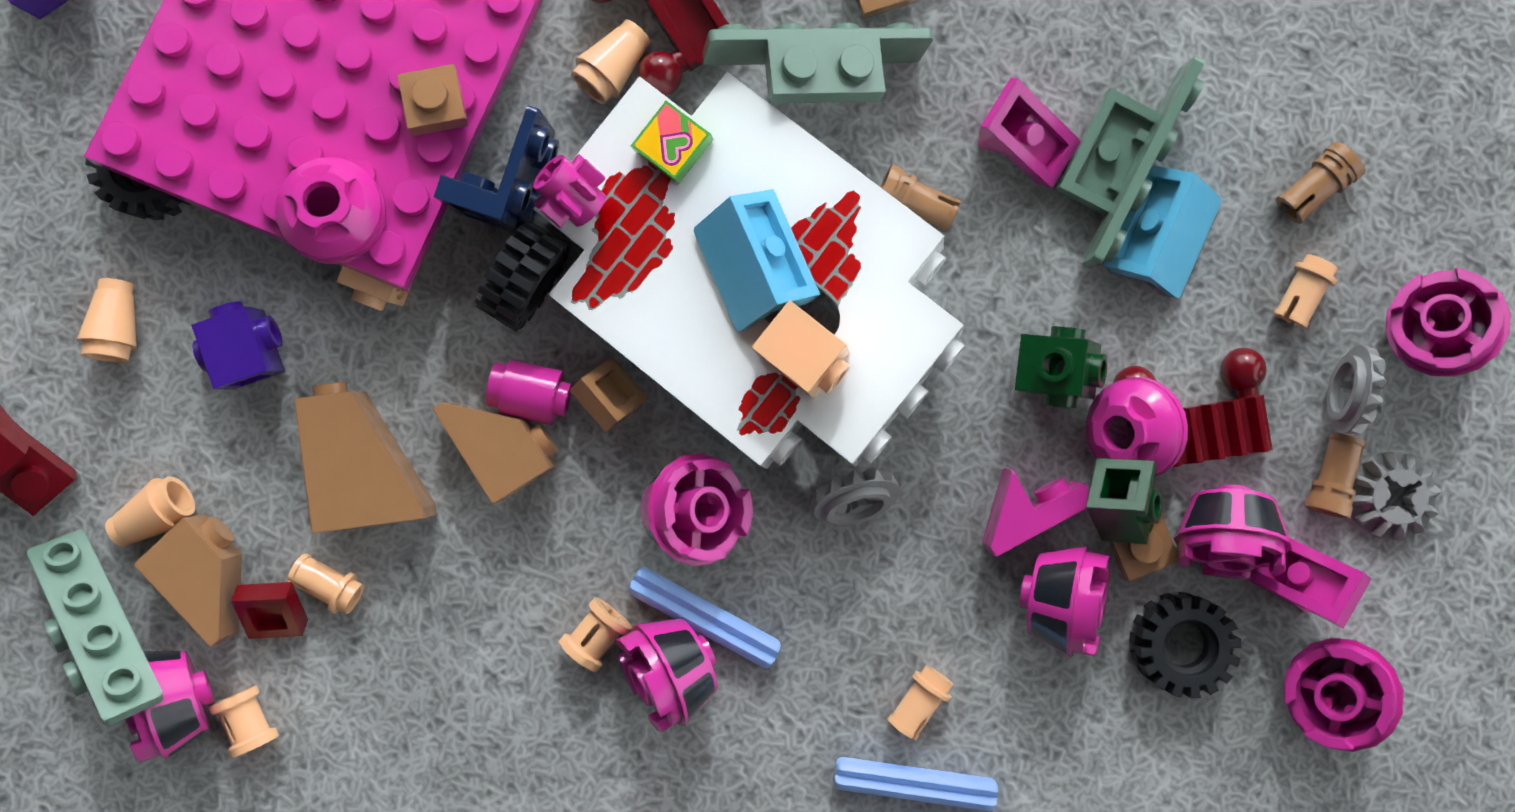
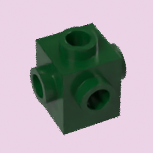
(1042, 365)

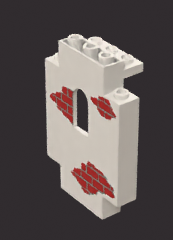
(659, 306)

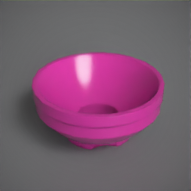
(345, 232)
(1154, 414)

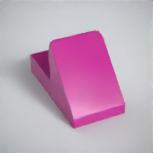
(1028, 134)
(1016, 519)
(1315, 584)

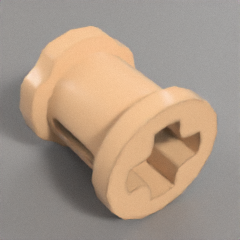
(595, 634)
(243, 721)

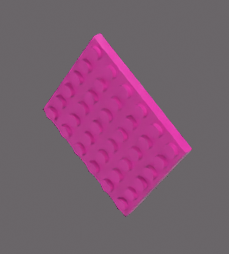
(254, 88)

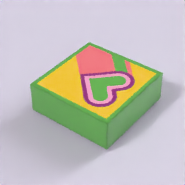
(672, 142)

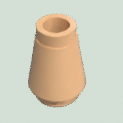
(610, 62)
(109, 323)
(151, 511)

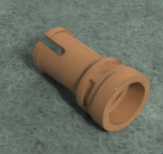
(1329, 174)
(921, 199)
(1333, 490)

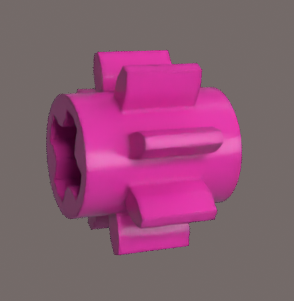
(569, 190)

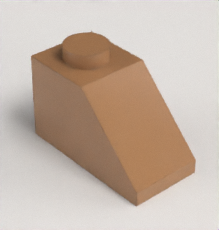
(498, 448)
(197, 575)

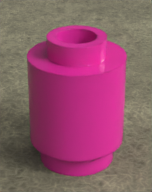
(528, 391)

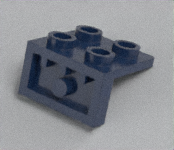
(515, 198)

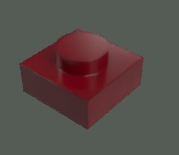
(269, 610)

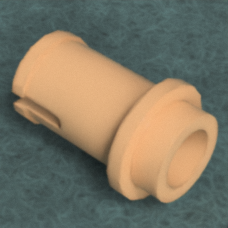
(1306, 290)
(326, 584)
(921, 701)

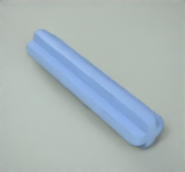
(704, 617)
(915, 784)

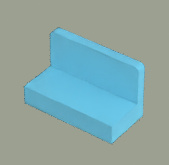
(1167, 230)
(754, 257)

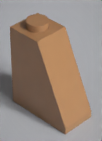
(354, 463)

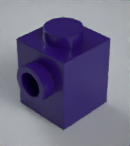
(237, 346)

